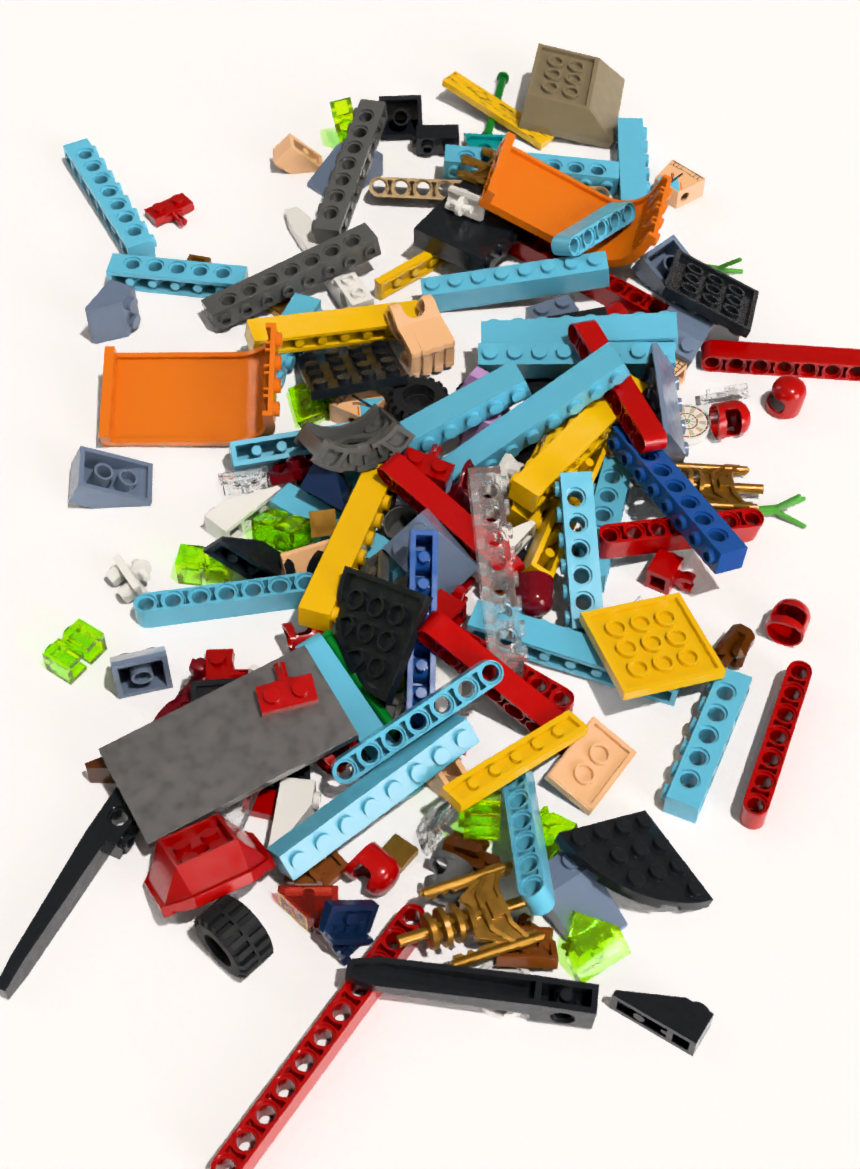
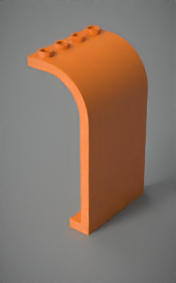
(551, 201)
(190, 396)

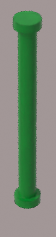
(502, 79)
(373, 701)

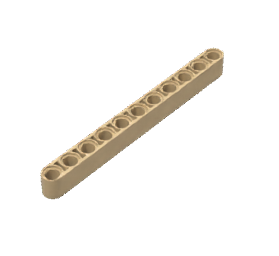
(434, 185)

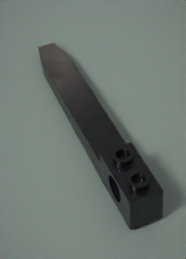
(99, 842)
(539, 996)

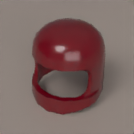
(536, 593)

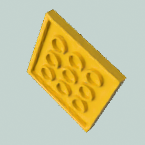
(651, 646)

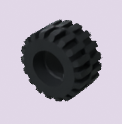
(414, 396)
(234, 936)

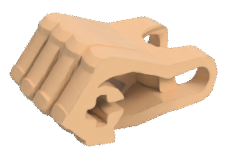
(425, 338)

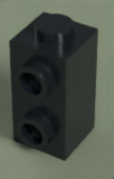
(431, 139)

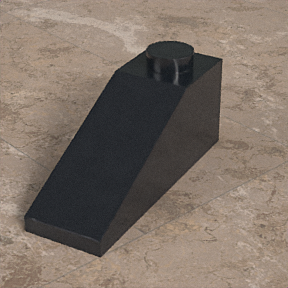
(246, 556)
(668, 1017)

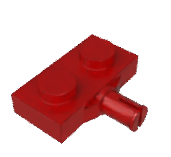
(170, 210)
(433, 467)
(221, 664)
(286, 692)

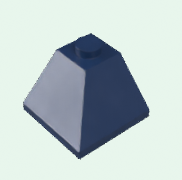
(326, 486)

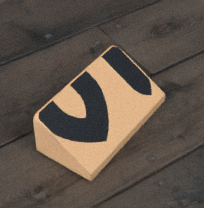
(303, 558)

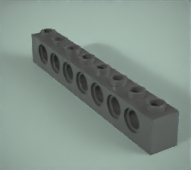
(351, 170)
(291, 277)

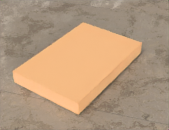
(590, 766)

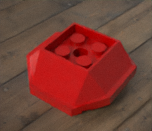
(204, 864)

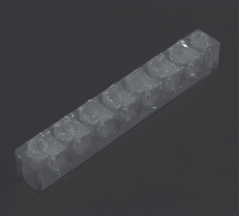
(483, 482)

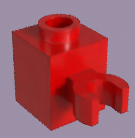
(666, 572)
(453, 605)

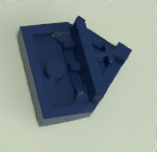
(347, 925)

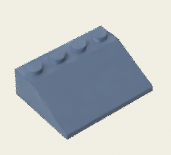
(665, 402)

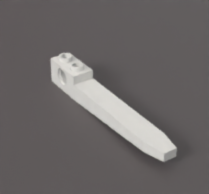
(346, 287)

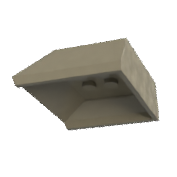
(572, 97)

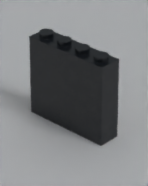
(466, 240)

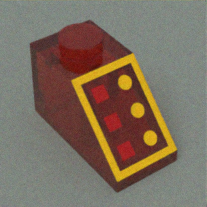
(306, 903)

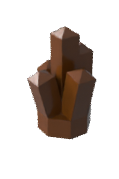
(735, 645)
(471, 850)

